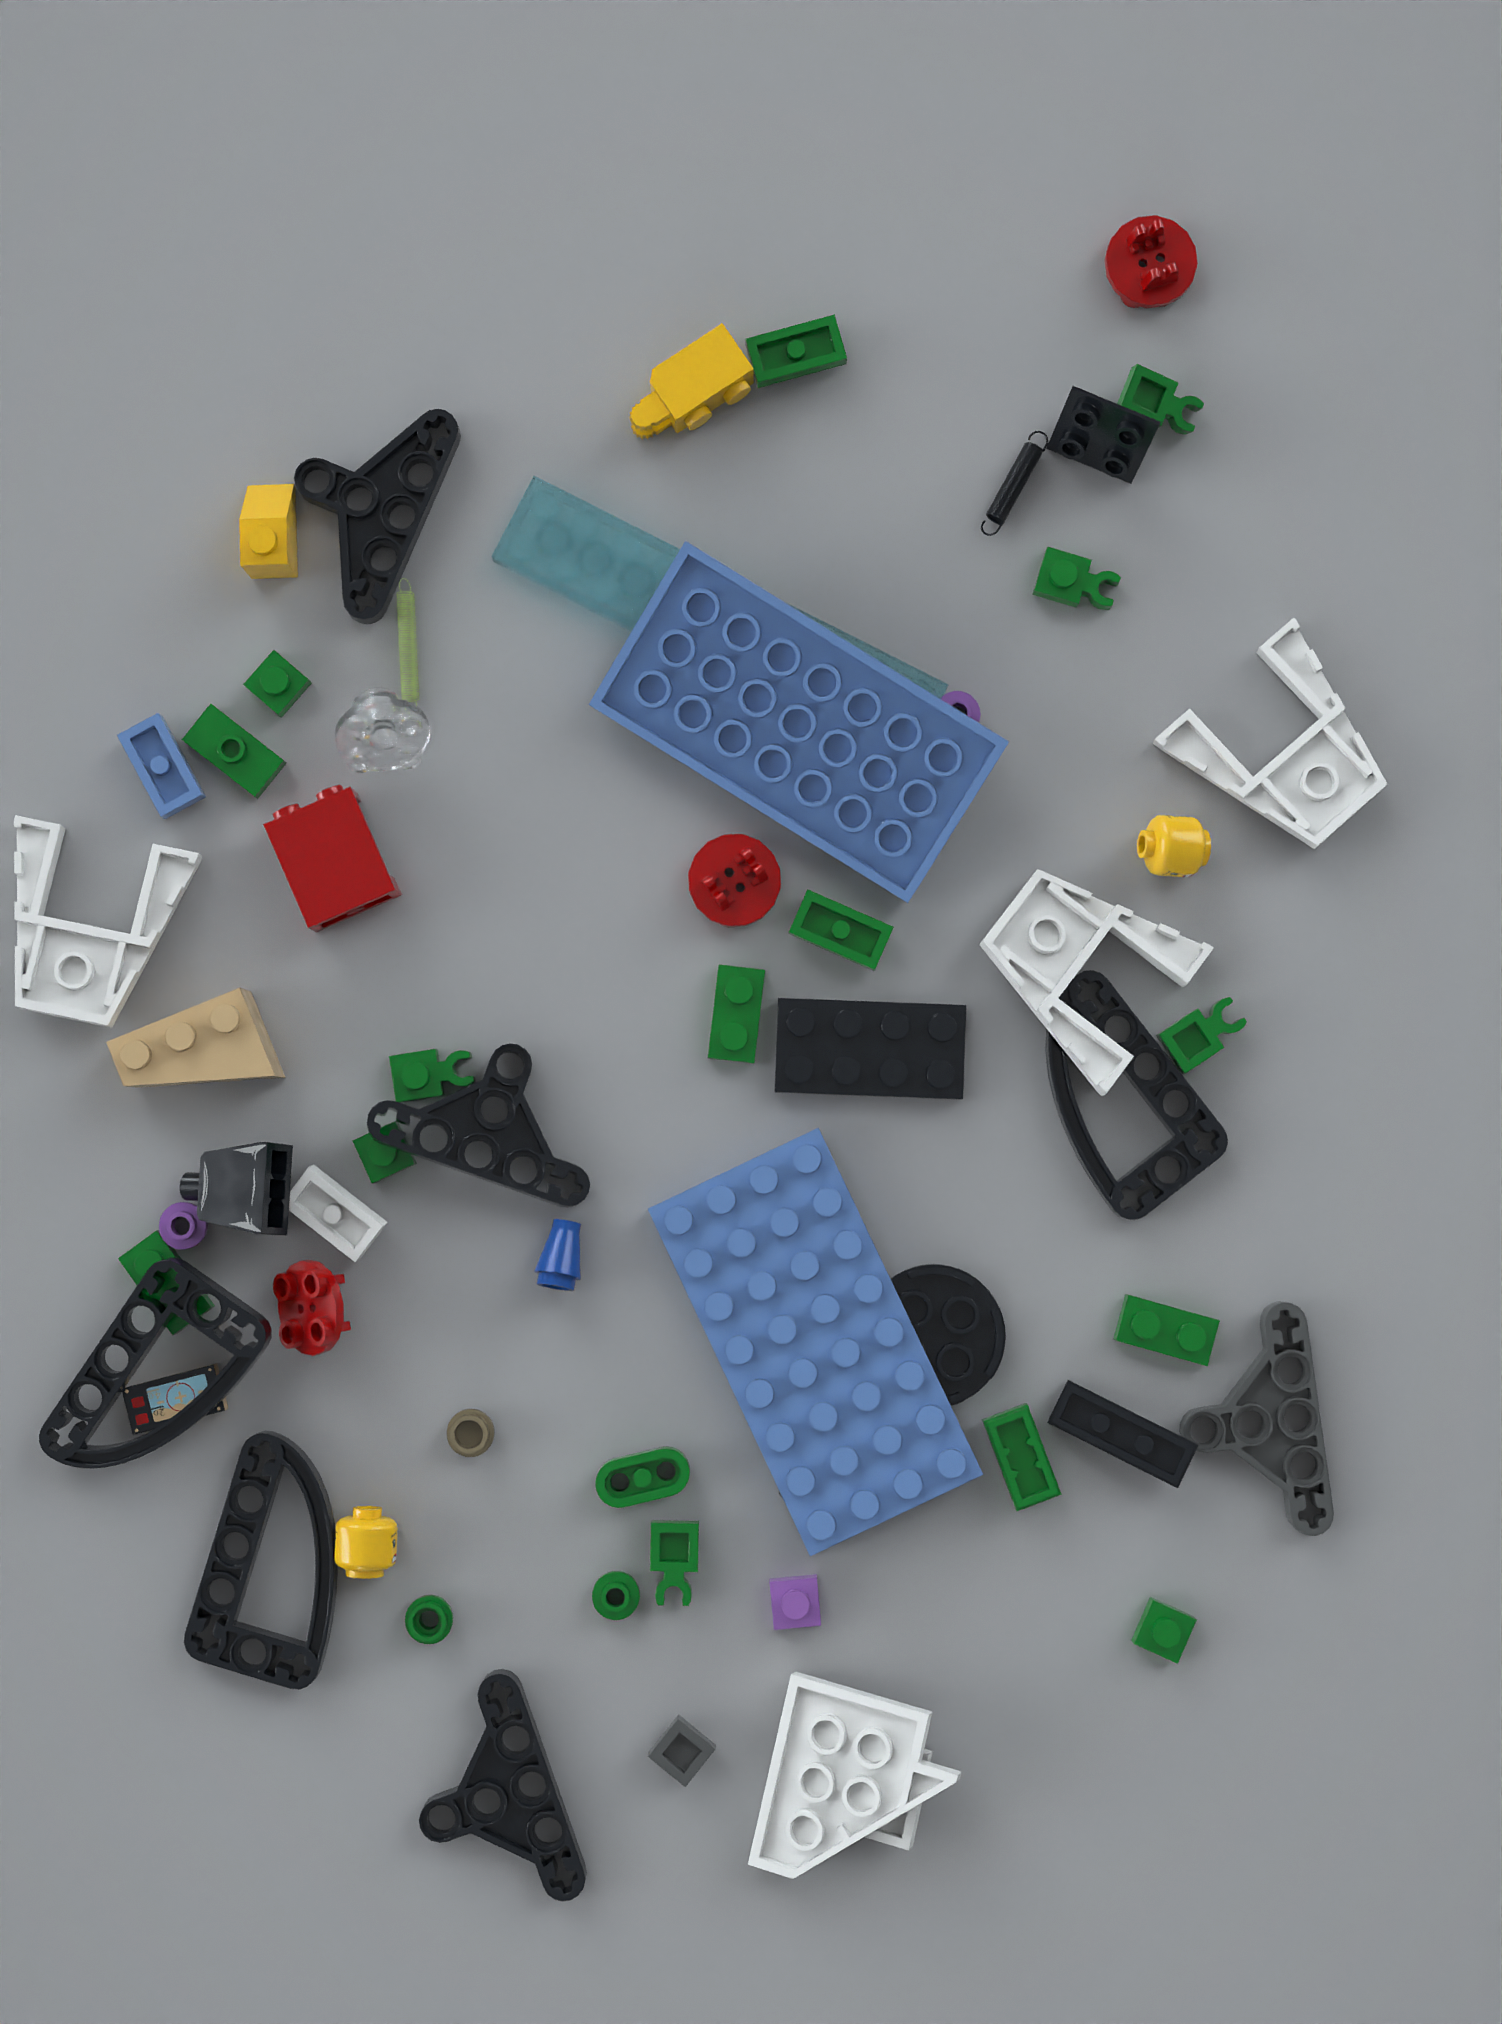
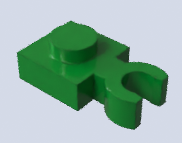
(1154, 397)
(1066, 578)
(1195, 1038)
(422, 1075)
(674, 1551)

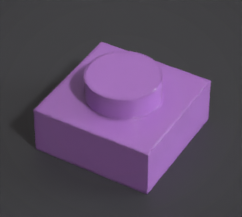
(795, 1602)

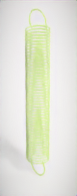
(413, 643)

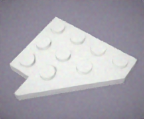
(840, 1773)

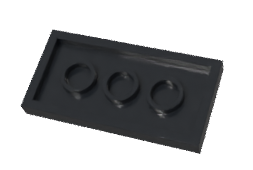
(870, 1048)

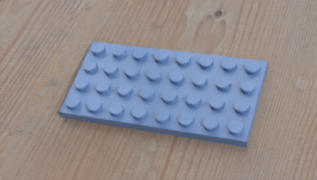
(798, 722)
(815, 1342)

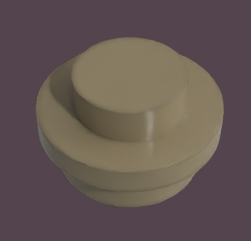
(470, 1432)

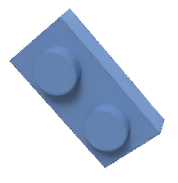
(161, 766)

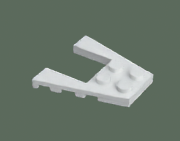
(1313, 780)
(1049, 938)
(79, 967)

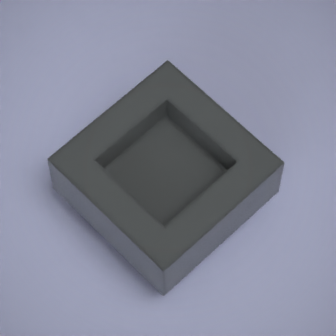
(681, 1750)

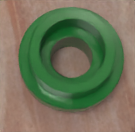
(618, 1580)
(421, 1632)

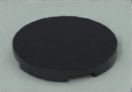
(955, 1325)

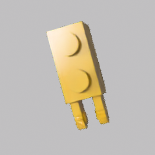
(693, 385)

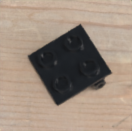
(1102, 434)

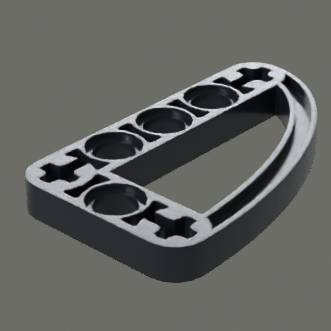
(1152, 1091)
(137, 1344)
(238, 1570)

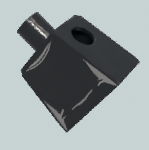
(243, 1187)

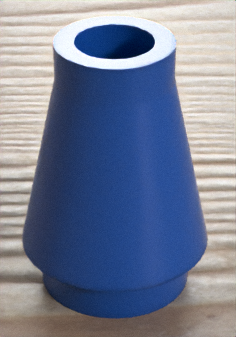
(560, 1257)

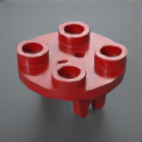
(1159, 281)
(717, 894)
(310, 1307)

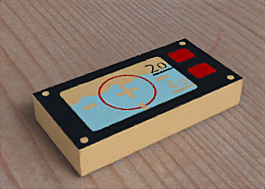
(160, 1399)

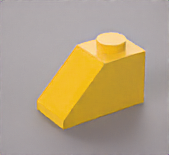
(269, 532)

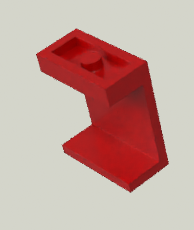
(330, 858)

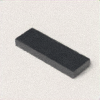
(1123, 1433)

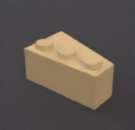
(201, 1044)

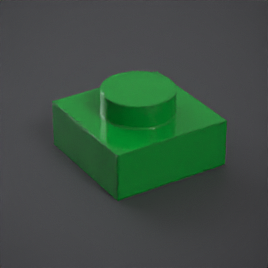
(277, 683)
(382, 1160)
(1163, 1630)

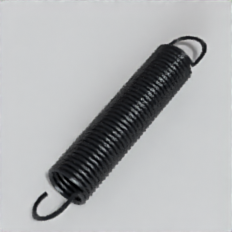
(1014, 483)

